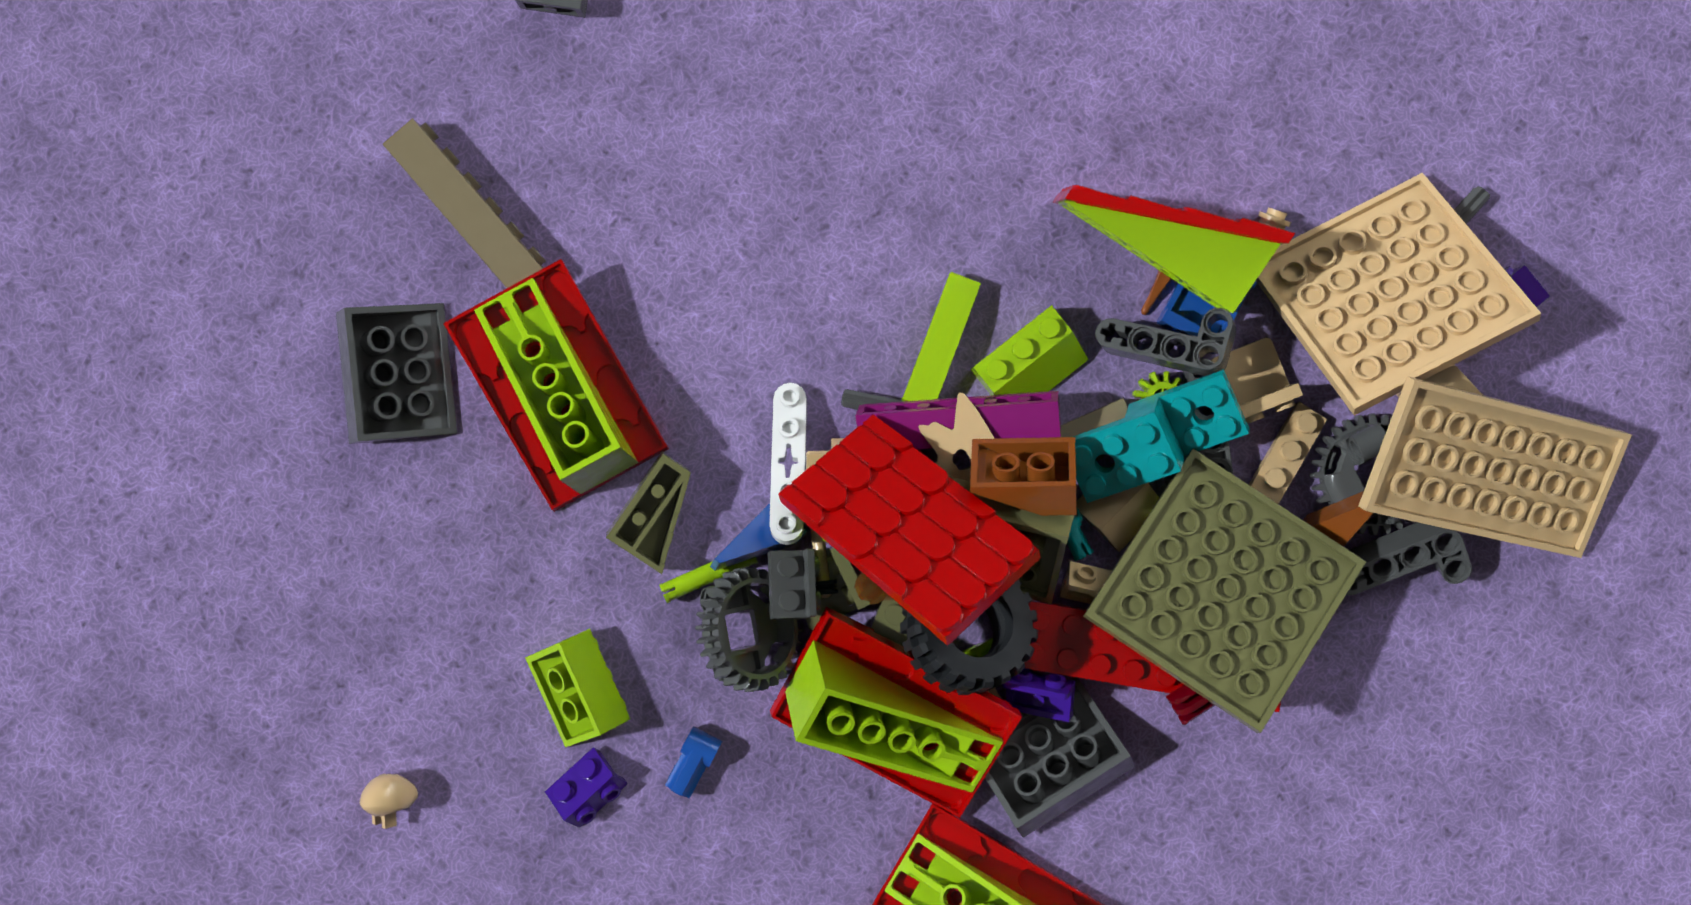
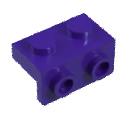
(1041, 694)
(585, 789)

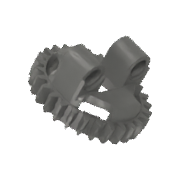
(1357, 445)
(745, 666)

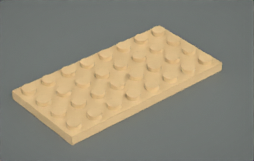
(1493, 468)

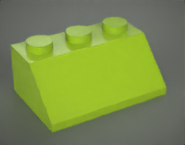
(1032, 358)
(578, 688)

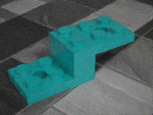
(1157, 436)

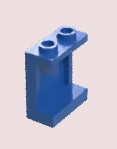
(1186, 310)

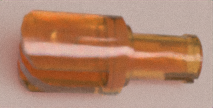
(868, 590)

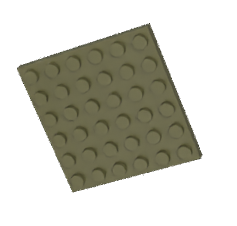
(1225, 590)

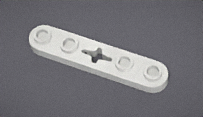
(787, 432)

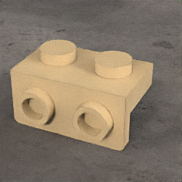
(1083, 582)

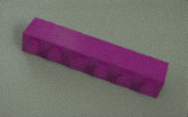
(1005, 415)

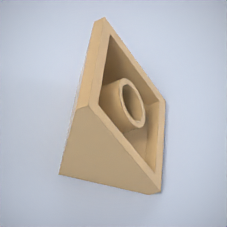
(1120, 514)

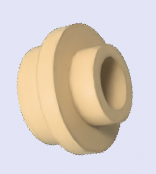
(1274, 218)

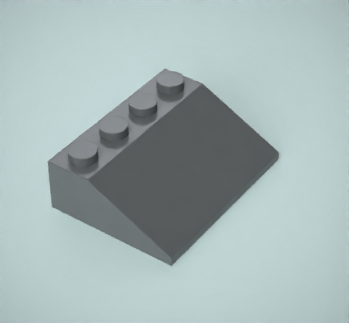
(395, 372)
(1056, 763)

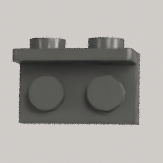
(793, 584)

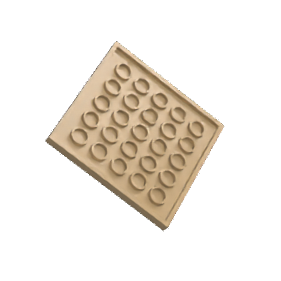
(1393, 293)

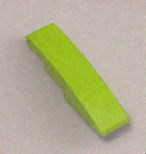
(942, 338)

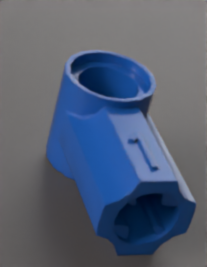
(696, 755)

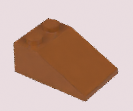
(1026, 473)

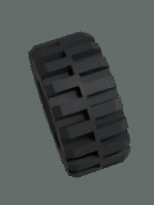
(955, 670)

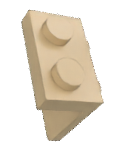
(1259, 380)

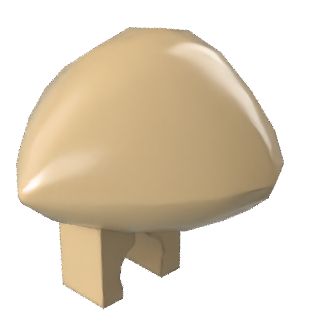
(386, 796)

